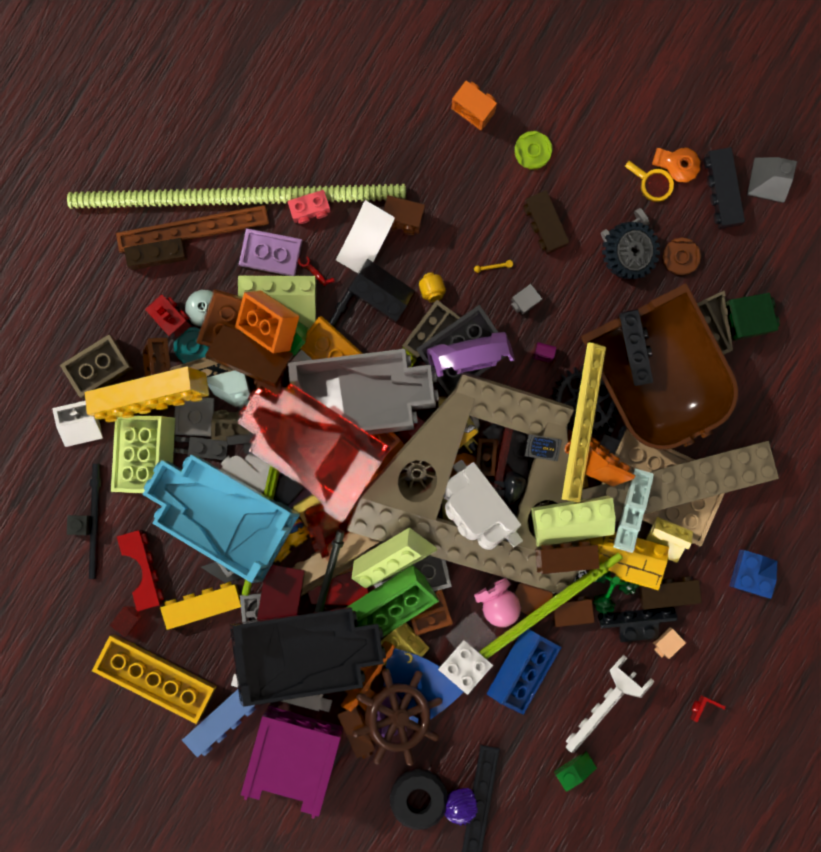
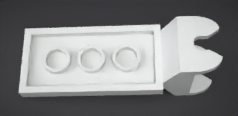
(624, 685)

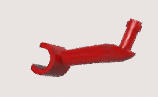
(316, 273)

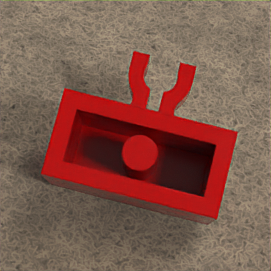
(167, 317)

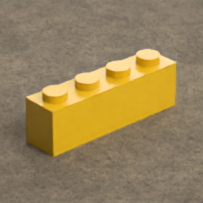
(201, 606)

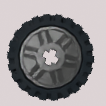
(631, 250)

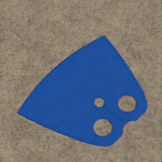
(432, 684)

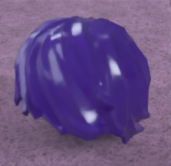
(461, 806)

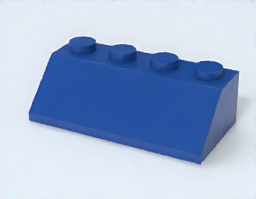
(523, 671)

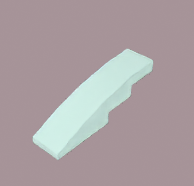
(633, 510)

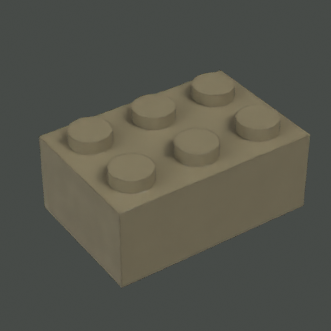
(96, 366)

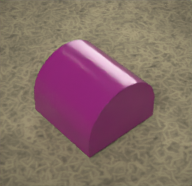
(544, 352)

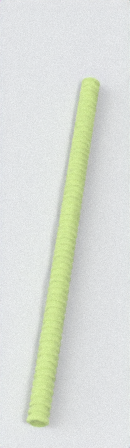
(229, 196)

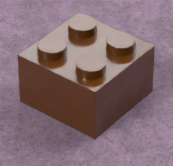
(407, 214)

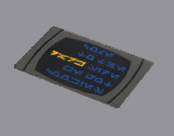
(543, 447)

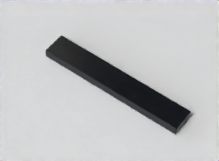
(482, 790)

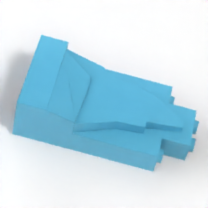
(220, 516)

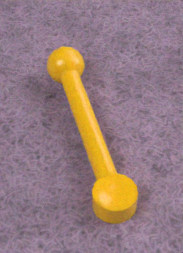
(508, 264)

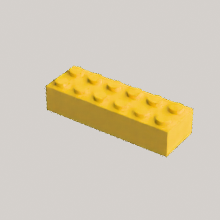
(147, 394)
(154, 678)

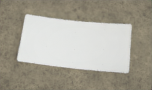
(365, 236)

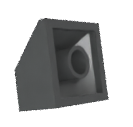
(771, 178)

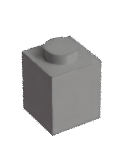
(525, 300)

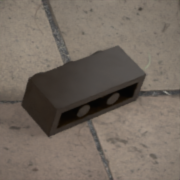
(545, 222)
(155, 253)
(671, 593)

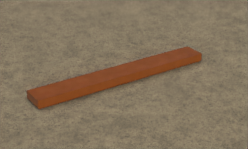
(195, 227)

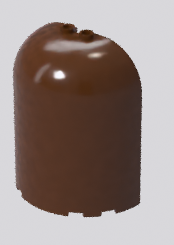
(690, 375)

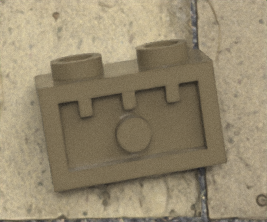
(225, 424)

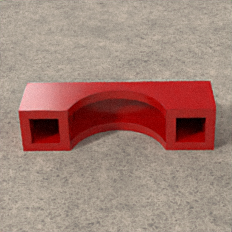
(135, 546)

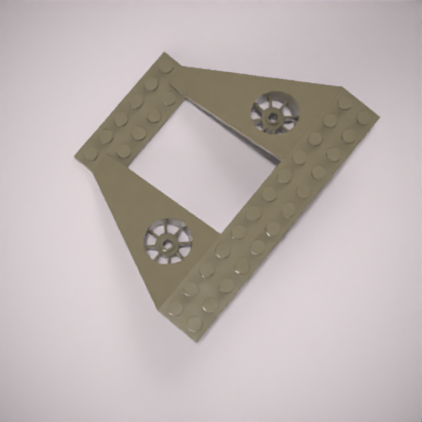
(396, 504)

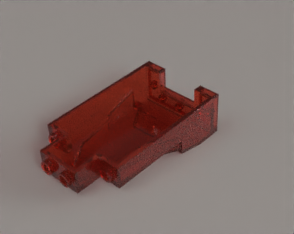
(312, 446)

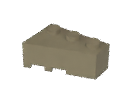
(716, 314)
(432, 323)

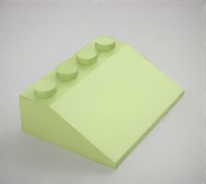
(293, 292)
(137, 449)

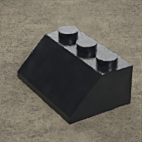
(380, 290)

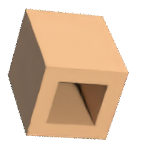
(668, 643)

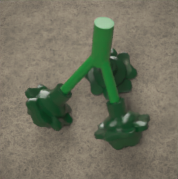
(604, 602)

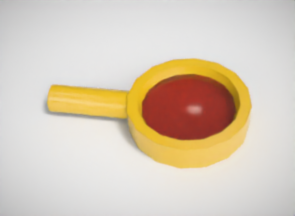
(655, 184)

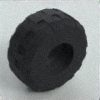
(413, 817)

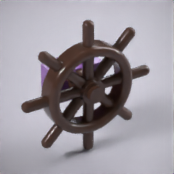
(388, 717)

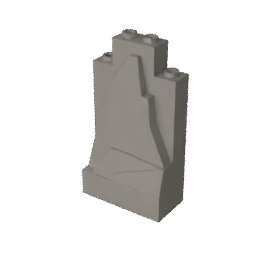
(369, 388)

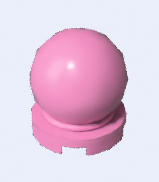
(499, 604)

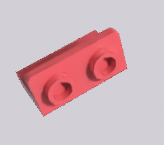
(309, 206)

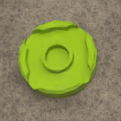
(533, 150)

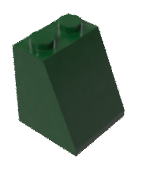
(752, 316)

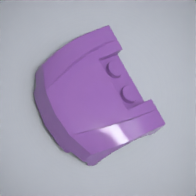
(470, 354)

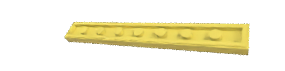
(583, 422)

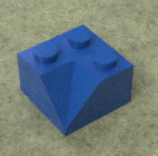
(754, 574)

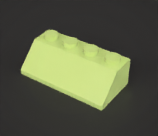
(574, 520)
(391, 558)

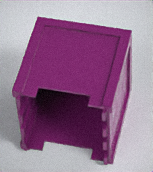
(292, 758)

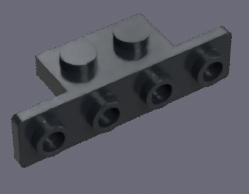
(636, 347)
(639, 623)

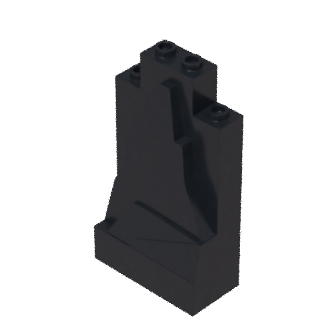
(303, 655)

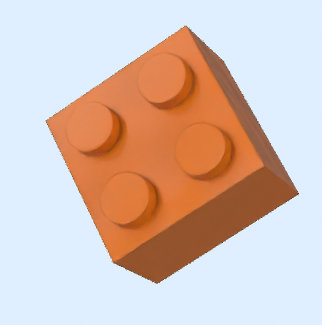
(474, 105)

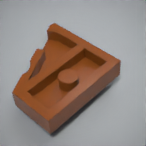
(432, 618)

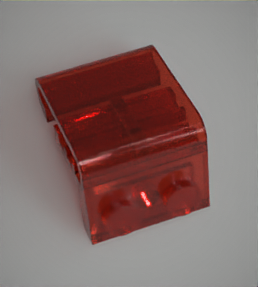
(323, 527)

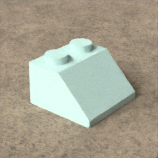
(231, 387)

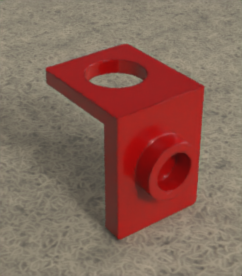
(699, 705)

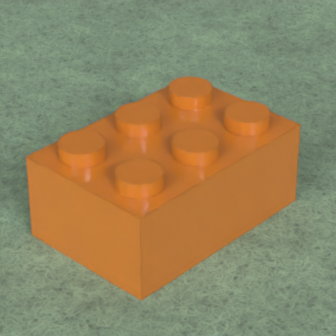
(267, 321)

